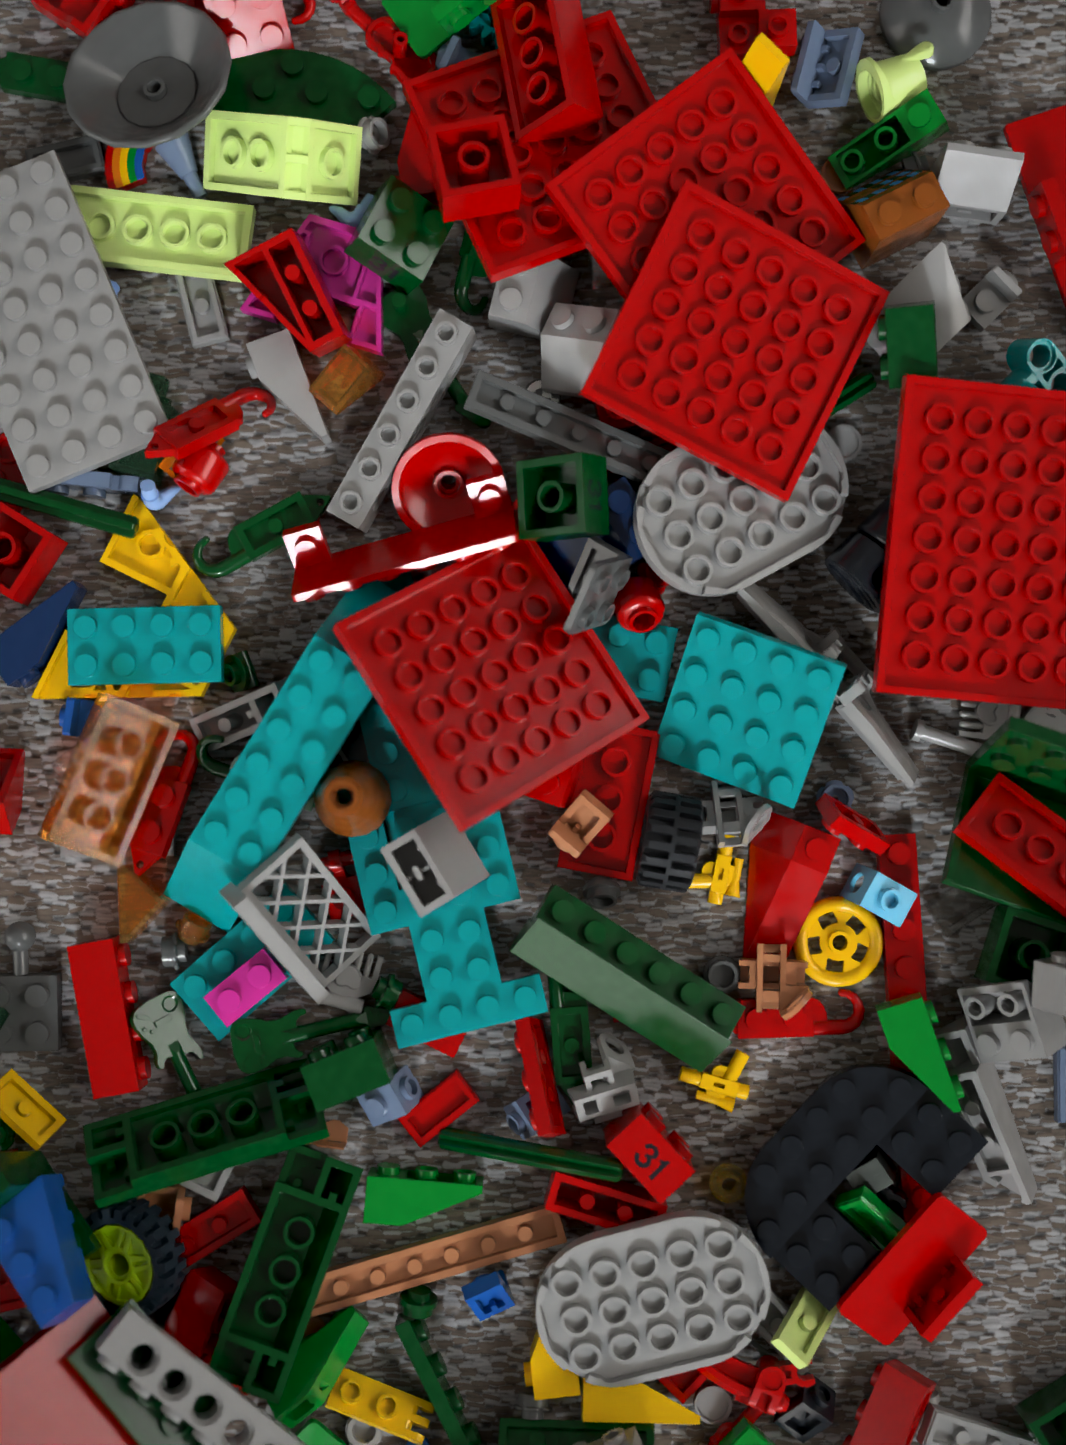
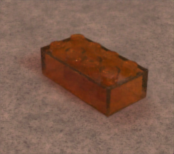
(108, 779)

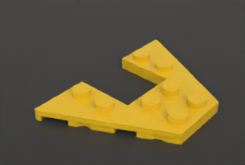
(159, 564)

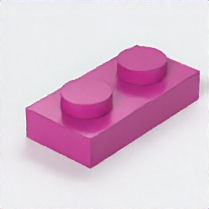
(246, 986)

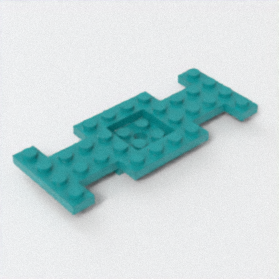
(454, 939)

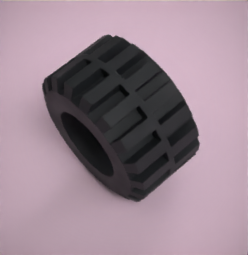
(669, 841)

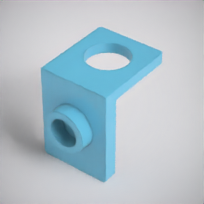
(879, 894)

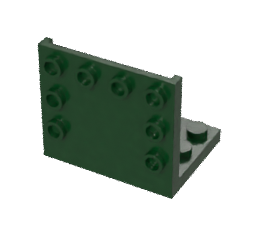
(1035, 762)

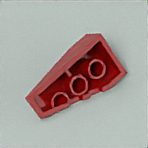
(783, 881)

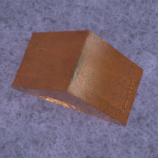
(345, 379)
(138, 902)

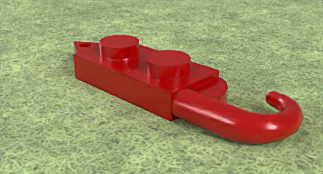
(205, 424)
(164, 808)
(807, 1022)

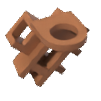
(764, 974)

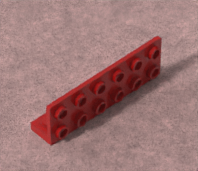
(420, 550)

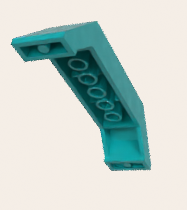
(276, 769)

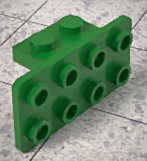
(433, 22)

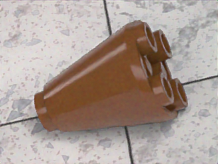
(368, 803)

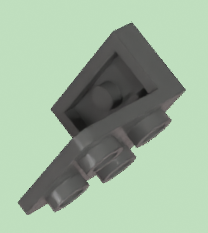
(595, 585)

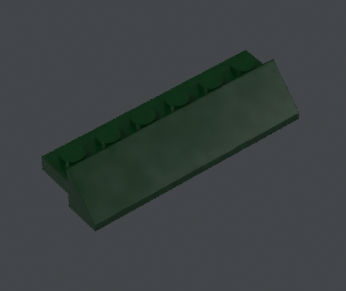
(628, 979)
(201, 1133)
(285, 1271)

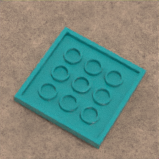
(748, 709)

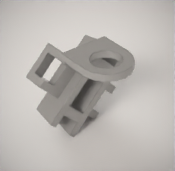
(722, 816)
(608, 1098)

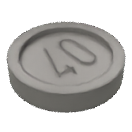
(847, 440)
(712, 1404)

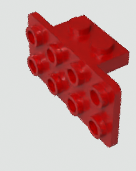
(918, 1275)

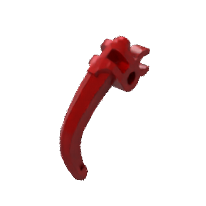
(758, 1384)

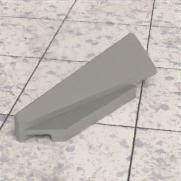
(988, 1111)

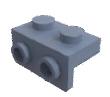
(826, 66)

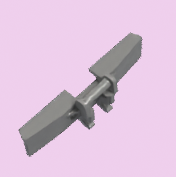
(853, 695)

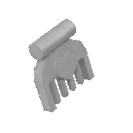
(989, 714)
(351, 984)

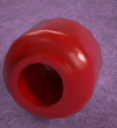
(201, 470)
(639, 605)

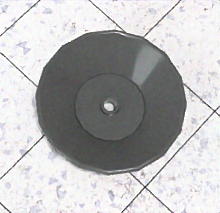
(147, 74)

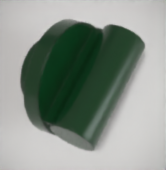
(239, 672)

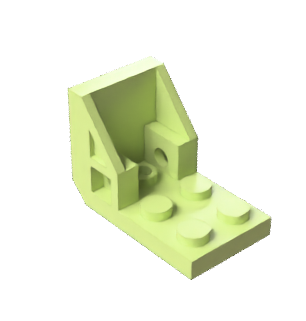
(282, 157)

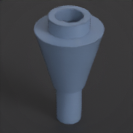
(181, 159)

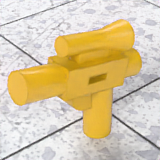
(720, 876)
(721, 1084)

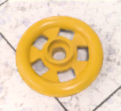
(869, 936)

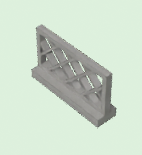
(273, 933)

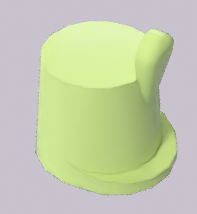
(891, 82)

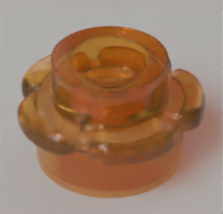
(193, 928)

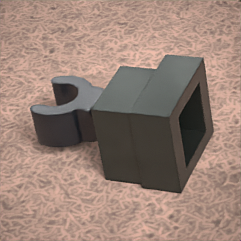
(878, 1175)

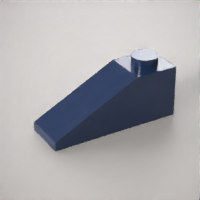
(33, 638)

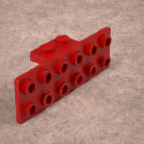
(1044, 181)

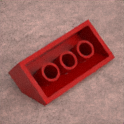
(546, 68)

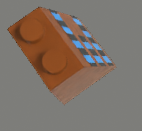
(894, 212)

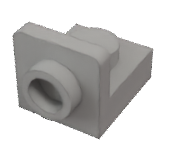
(991, 297)

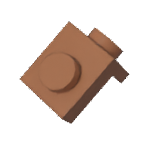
(580, 823)
(172, 1202)

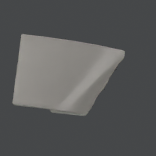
(930, 280)

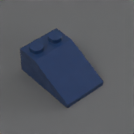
(566, 553)

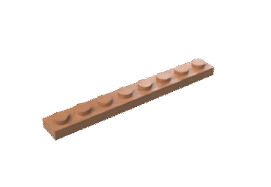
(439, 1258)

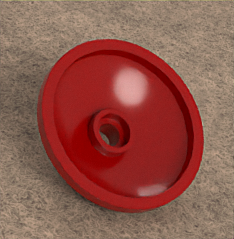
(417, 478)

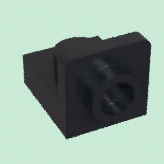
(808, 1411)

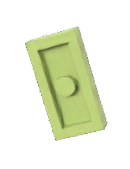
(803, 1328)

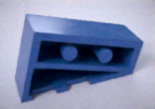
(42, 1252)

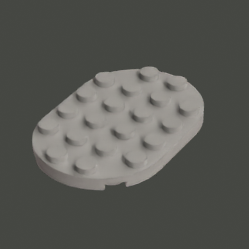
(722, 534)
(652, 1298)

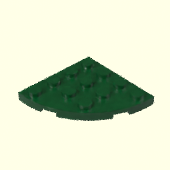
(303, 87)

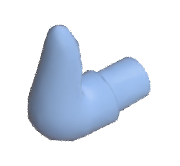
(354, 217)
(156, 499)

